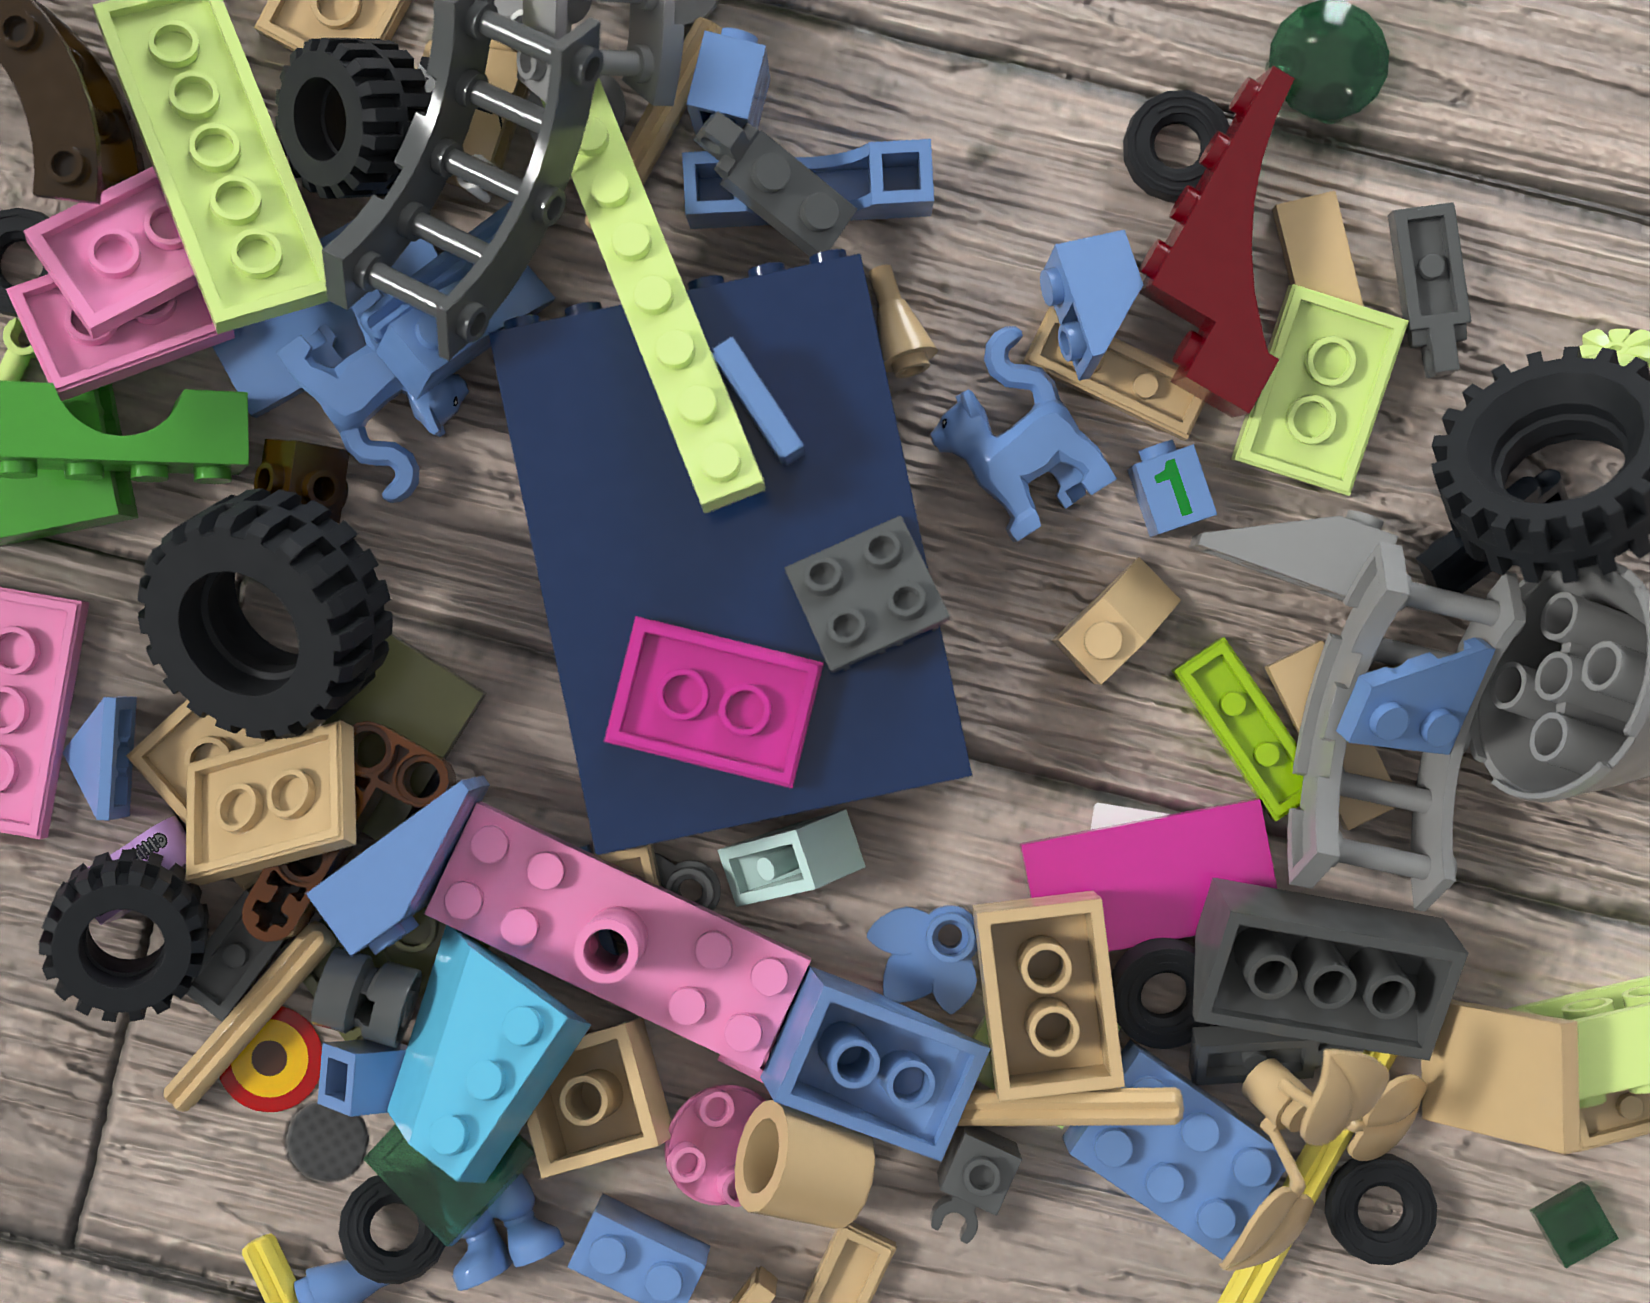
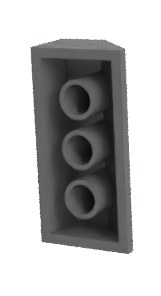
(1324, 969)

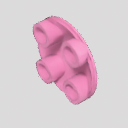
(707, 1140)

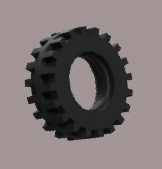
(1521, 416)

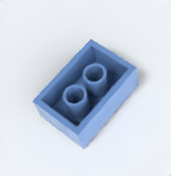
(1194, 1174)

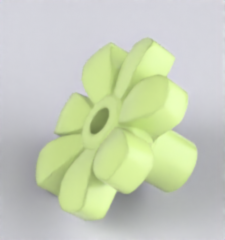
(1626, 344)

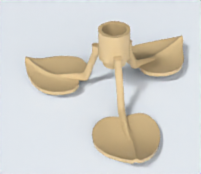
(1348, 1089)

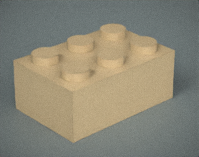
(1048, 996)

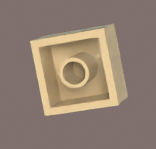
(601, 1102)

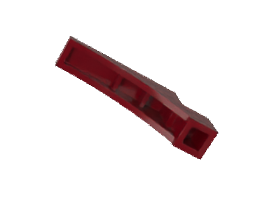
(1208, 259)

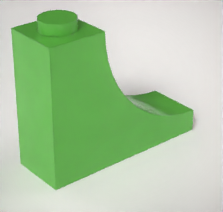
(60, 505)

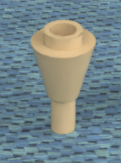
(901, 336)

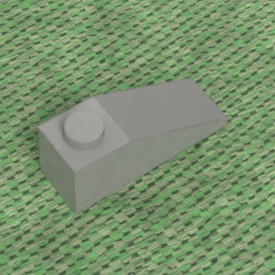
(1307, 553)

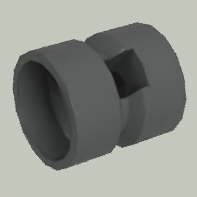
(366, 997)

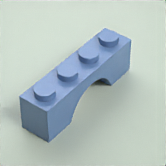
(876, 178)

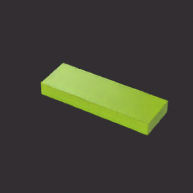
(1243, 725)

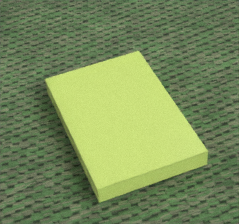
(1323, 390)

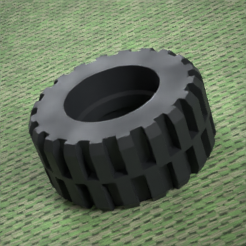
(214, 650)

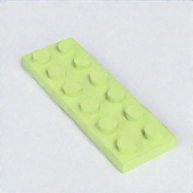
(216, 158)

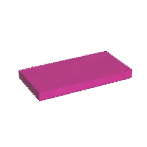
(1154, 868)

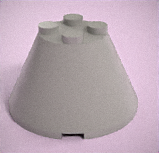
(1570, 690)

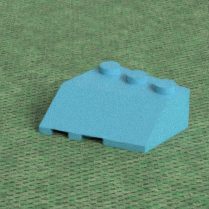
(478, 1058)

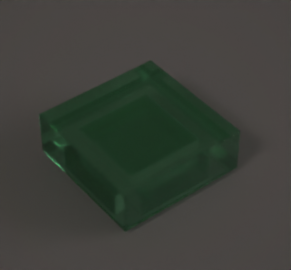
(1573, 1224)

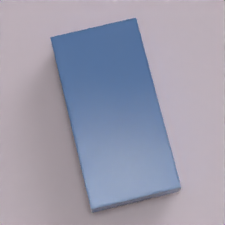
(758, 402)

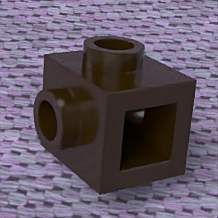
(307, 470)

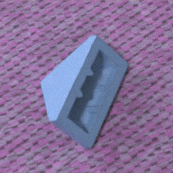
(100, 758)

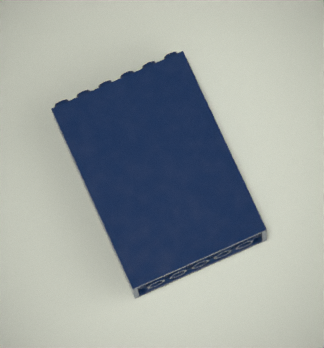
(628, 539)

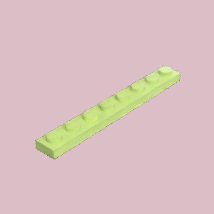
(661, 314)

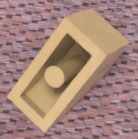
(1117, 622)

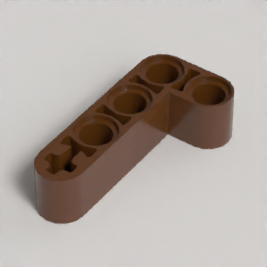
(389, 776)

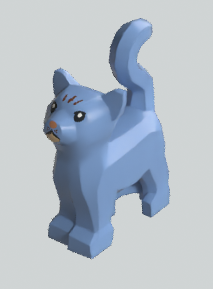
(359, 388)
(1034, 445)

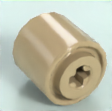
(802, 1167)

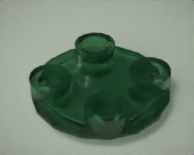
(1333, 56)

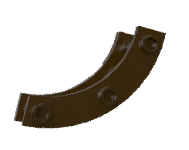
(70, 106)

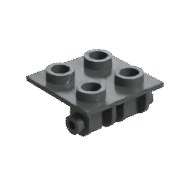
(867, 594)

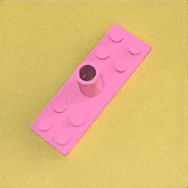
(682, 959)

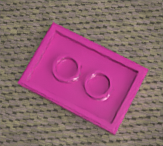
(714, 702)

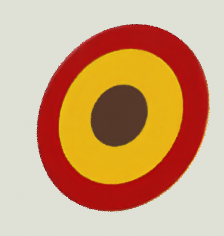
(277, 1065)

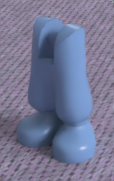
(527, 1238)

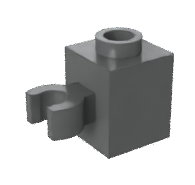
(975, 1174)

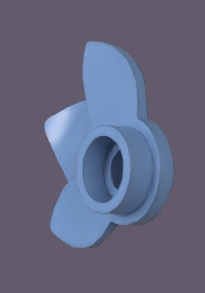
(920, 961)

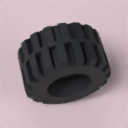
(348, 114)
(115, 982)

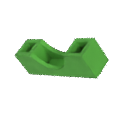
(200, 437)

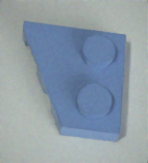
(1418, 702)

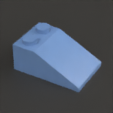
(395, 878)
(872, 1065)

